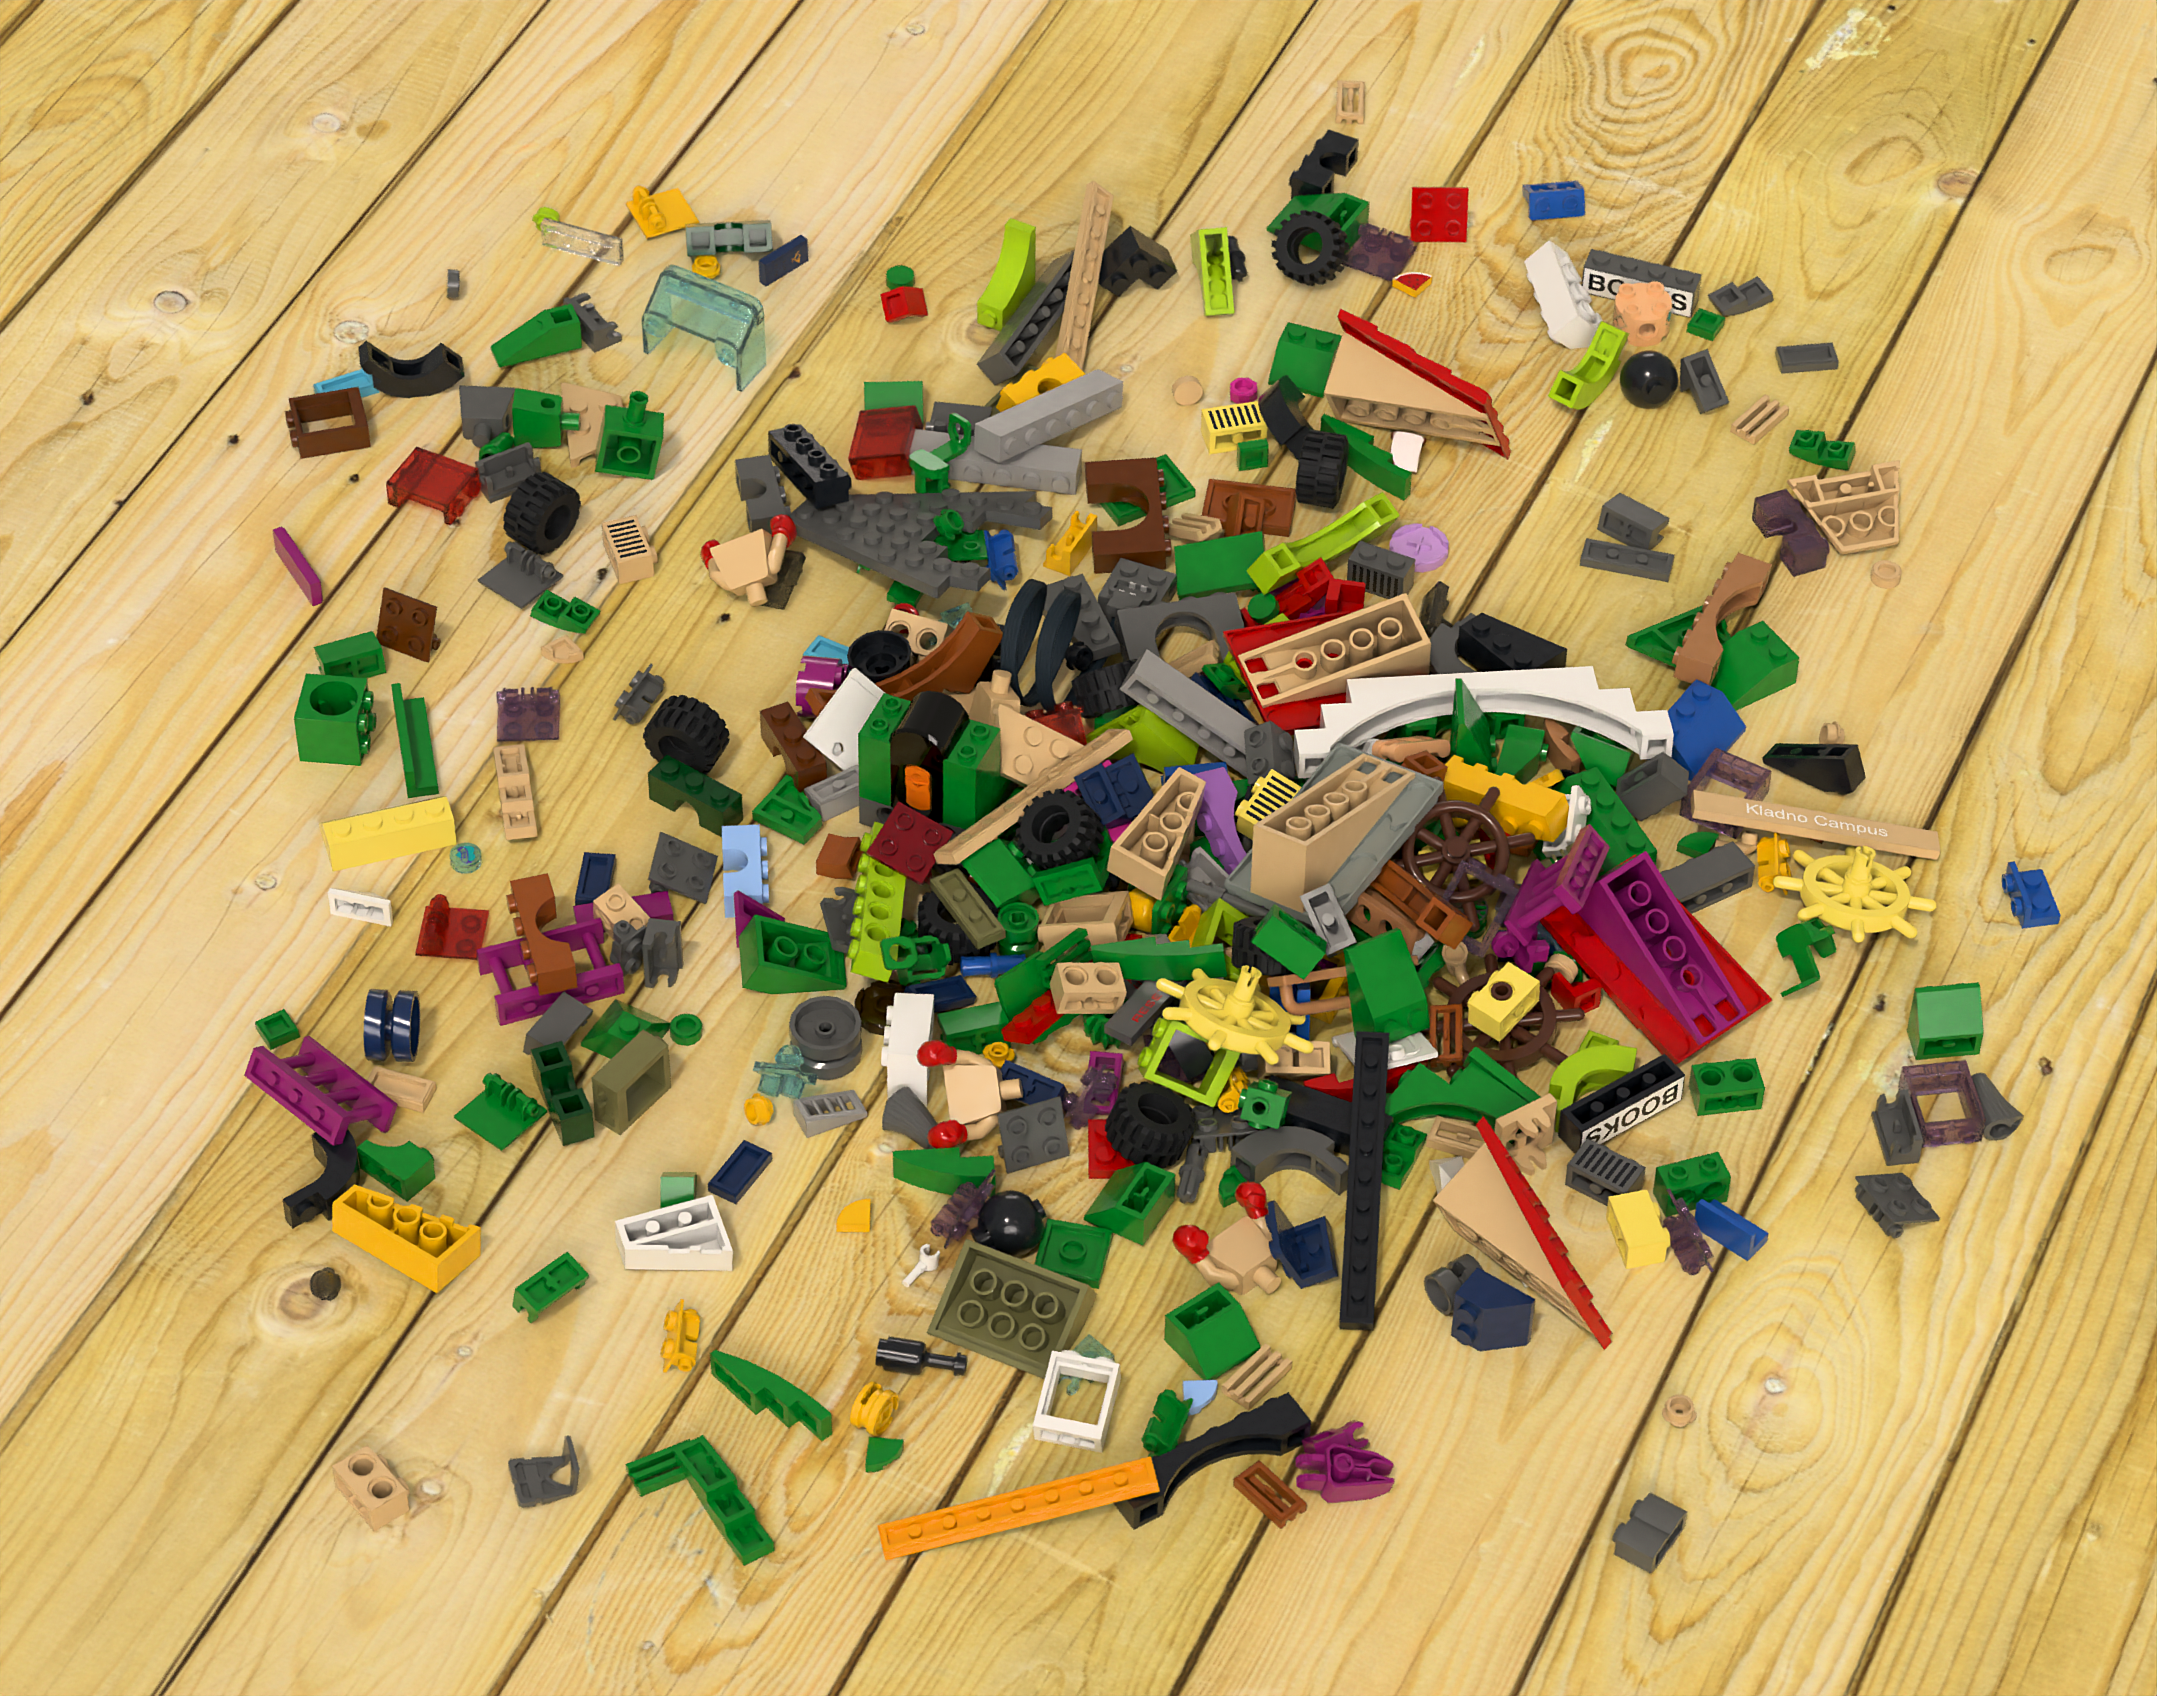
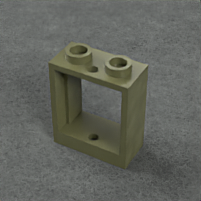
(631, 1082)

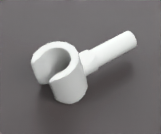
(926, 1263)

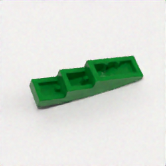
(1370, 460)
(1151, 961)
(763, 1389)
(723, 1500)

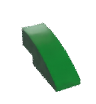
(941, 1169)

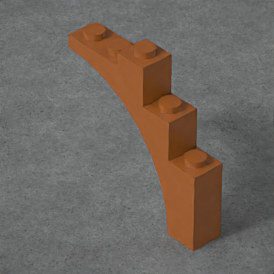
(951, 666)

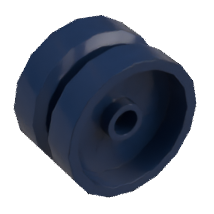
(391, 1025)

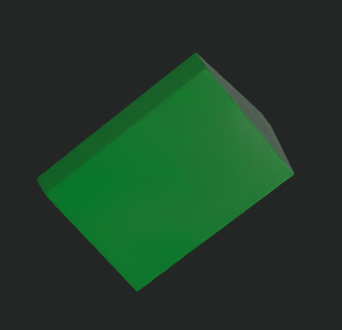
(894, 394)

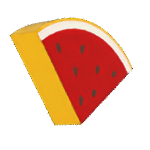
(1412, 282)

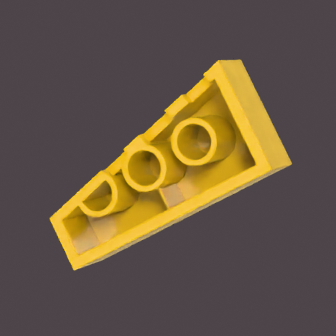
(1519, 806)
(405, 1237)

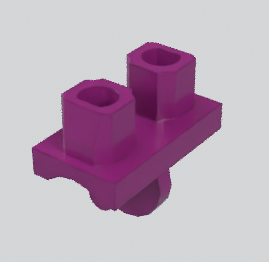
(1524, 956)

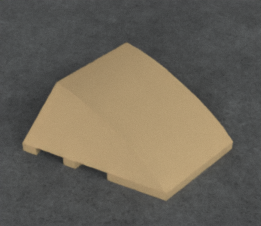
(1854, 508)

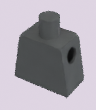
(485, 412)

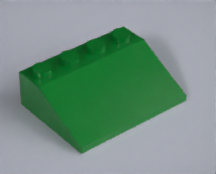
(1608, 818)

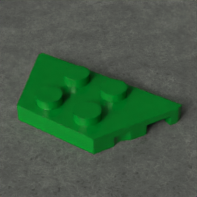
(1663, 638)

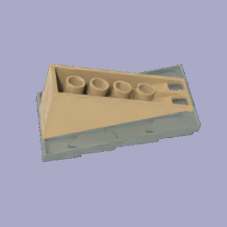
(1333, 832)

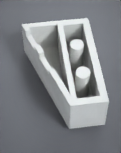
(910, 1027)

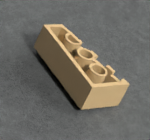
(1156, 837)

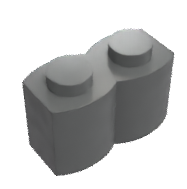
(1649, 1532)

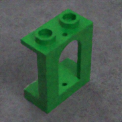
(1083, 875)

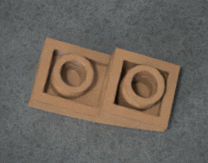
(1560, 753)

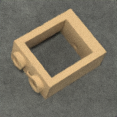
(1103, 914)

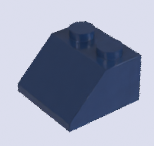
(1491, 1313)

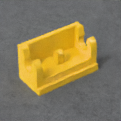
(1072, 545)

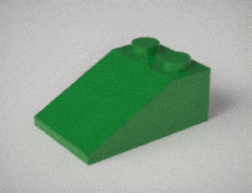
(1755, 666)
(1470, 730)
(788, 958)
(1385, 987)

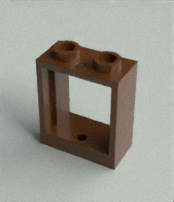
(327, 406)

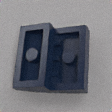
(1115, 791)

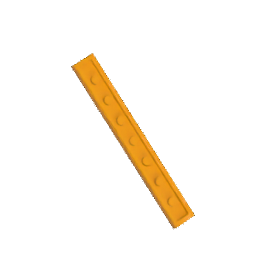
(1018, 1508)

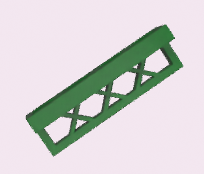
(415, 744)

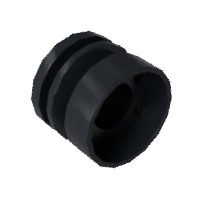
(880, 655)

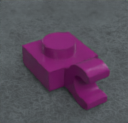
(1343, 1436)

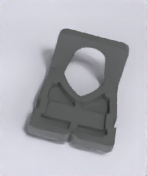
(533, 1479)

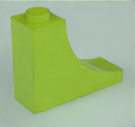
(1212, 262)
(1012, 276)
(1153, 740)

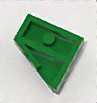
(788, 812)

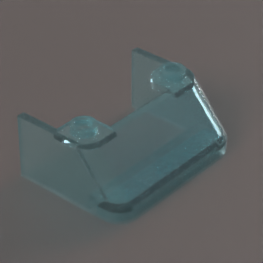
(712, 313)

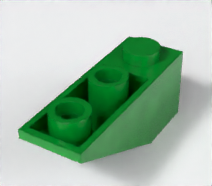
(541, 336)

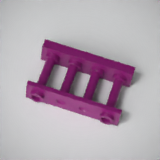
(1561, 884)
(525, 1002)
(310, 1104)

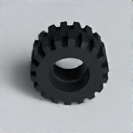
(1288, 246)
(1322, 468)
(542, 513)
(1100, 689)
(687, 733)
(1050, 814)
(938, 922)
(1247, 953)
(1150, 1124)

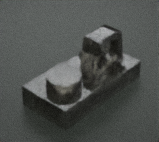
(788, 576)
(1433, 607)

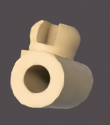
(1747, 844)

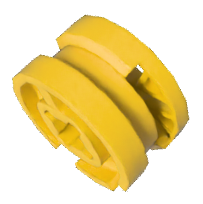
(874, 1409)

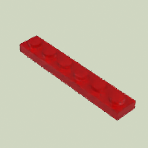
(1038, 1016)

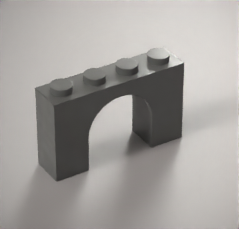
(1210, 615)

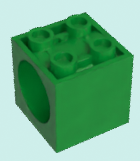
(334, 719)

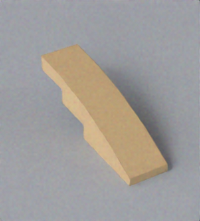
(515, 792)

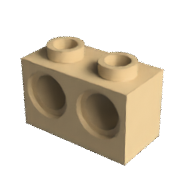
(919, 631)
(617, 906)
(1087, 988)
(1297, 1065)
(371, 1487)

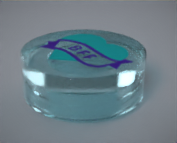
(465, 858)

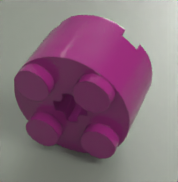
(820, 674)

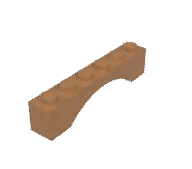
(1738, 588)

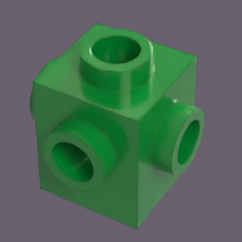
(1275, 1102)

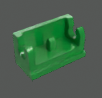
(352, 657)
(1289, 942)
(973, 1027)
(549, 1285)

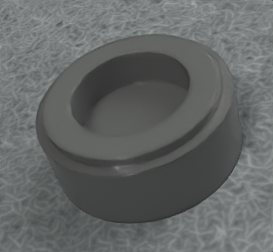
(453, 283)

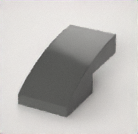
(1741, 299)

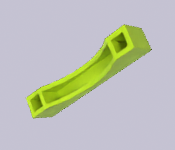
(1283, 561)

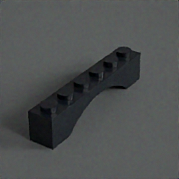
(1267, 1430)

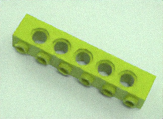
(877, 912)

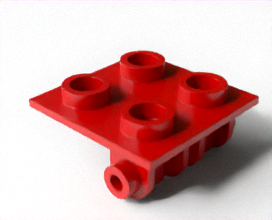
(1439, 214)

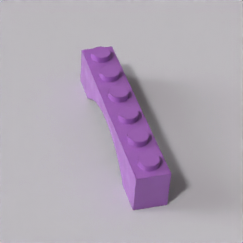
(1217, 818)

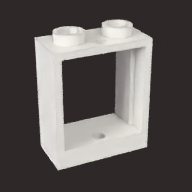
(1072, 1432)

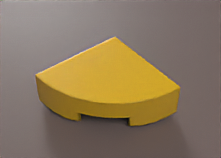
(855, 1217)

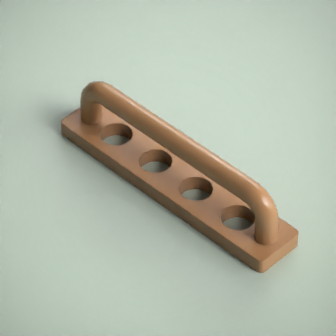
(1380, 912)
(1318, 1006)

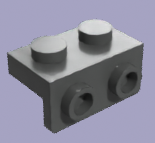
(1268, 749)

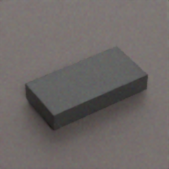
(1806, 358)

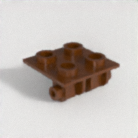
(407, 625)

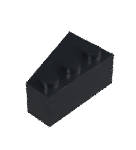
(1503, 647)

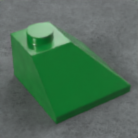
(1602, 752)
(619, 1027)

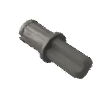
(1191, 1173)

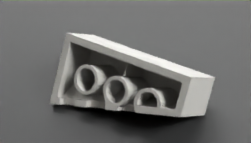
(1562, 297)

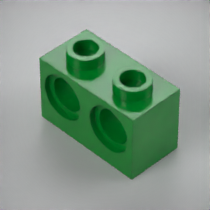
(1726, 1086)
(1692, 1179)

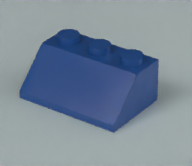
(1700, 723)

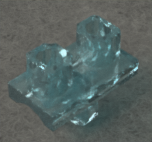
(785, 1075)

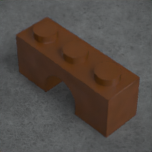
(784, 735)

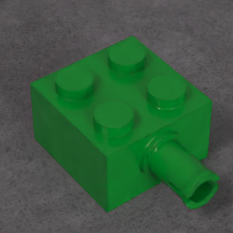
(630, 439)

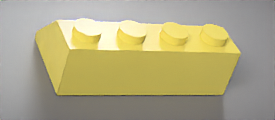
(388, 833)

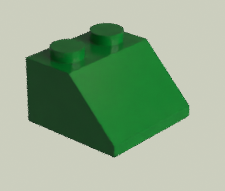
(1305, 358)
(1003, 873)

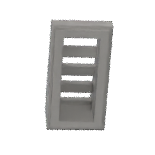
(821, 1122)

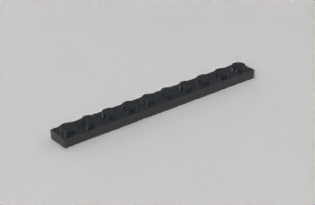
(1364, 1181)

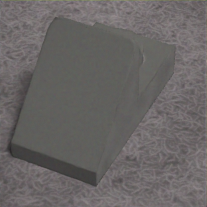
(1702, 379)

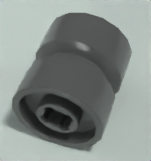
(1445, 1282)

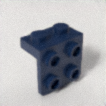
(1302, 1249)

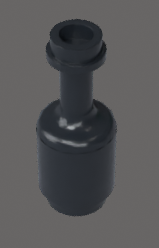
(912, 1357)

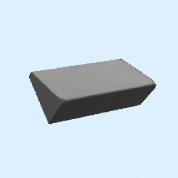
(835, 793)

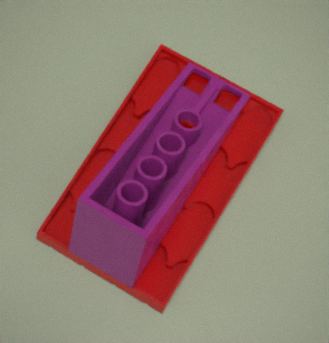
(1656, 960)

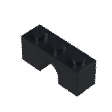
(1330, 156)

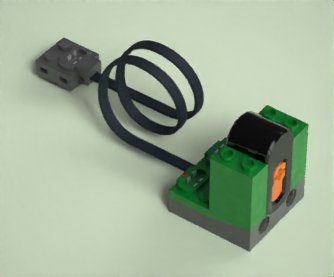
(949, 764)

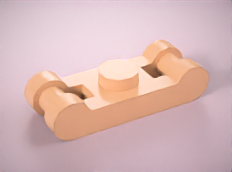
(1399, 748)

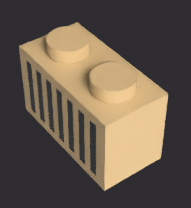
(629, 549)

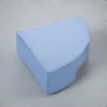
(1201, 1392)

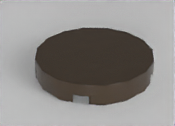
(873, 1004)

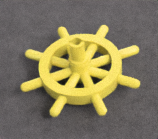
(1854, 887)
(1234, 1014)

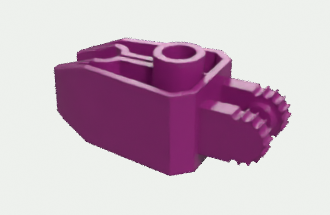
(1345, 1474)

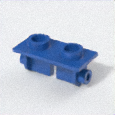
(1001, 557)

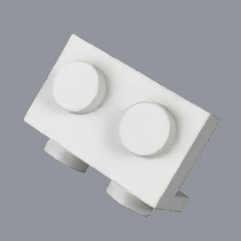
(1579, 808)

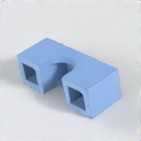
(743, 852)

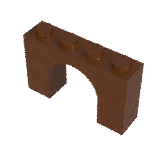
(1138, 484)

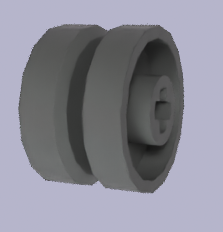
(827, 1036)

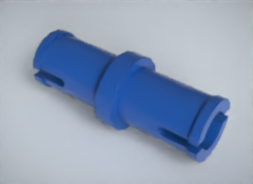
(989, 965)

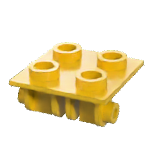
(660, 211)

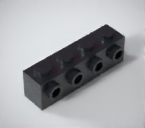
(809, 466)

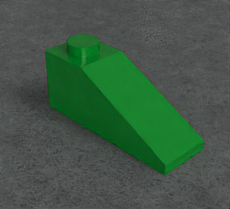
(1522, 753)

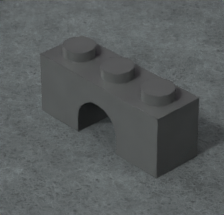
(759, 487)

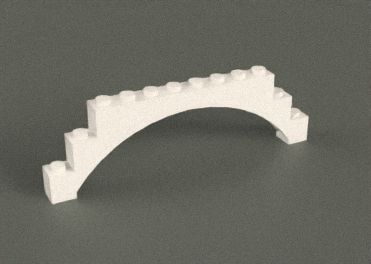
(1552, 693)

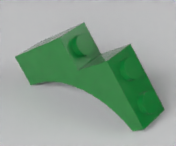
(1467, 1096)

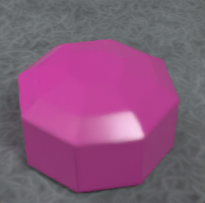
(1243, 390)

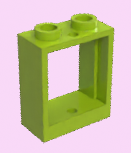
(1219, 921)
(1214, 1079)

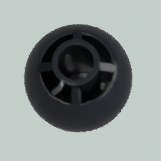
(1648, 379)
(1010, 1223)

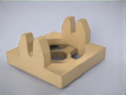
(1527, 1118)

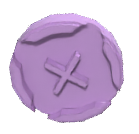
(1423, 544)

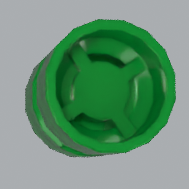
(1021, 929)

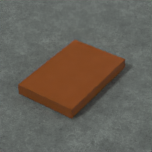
(1278, 505)

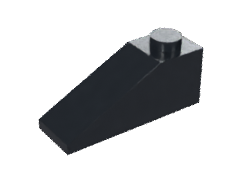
(1820, 765)

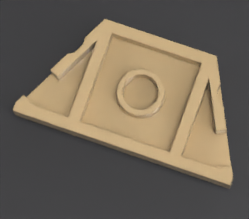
(591, 406)
(1029, 747)

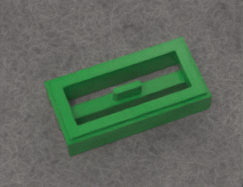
(1078, 954)
(653, 1464)

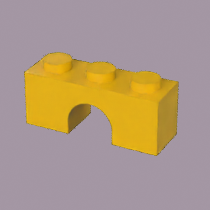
(1034, 383)

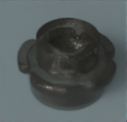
(325, 1284)

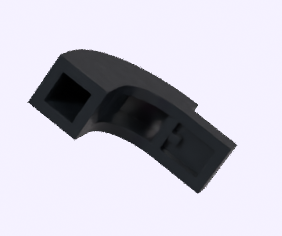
(414, 377)
(1283, 416)
(339, 1175)

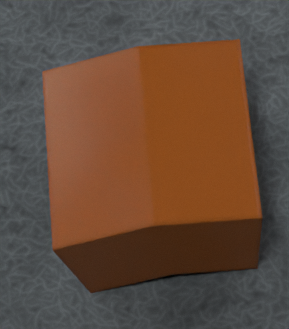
(839, 857)

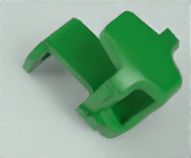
(934, 463)
(1796, 942)
(909, 961)

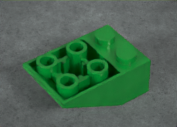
(1341, 207)

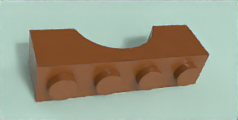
(550, 960)

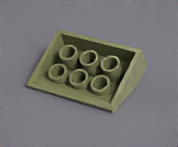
(1010, 1309)

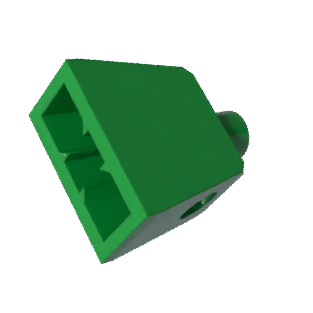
(540, 419)

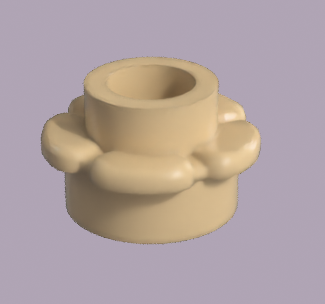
(1831, 734)
(1679, 1404)

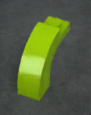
(1594, 372)
(1589, 1071)

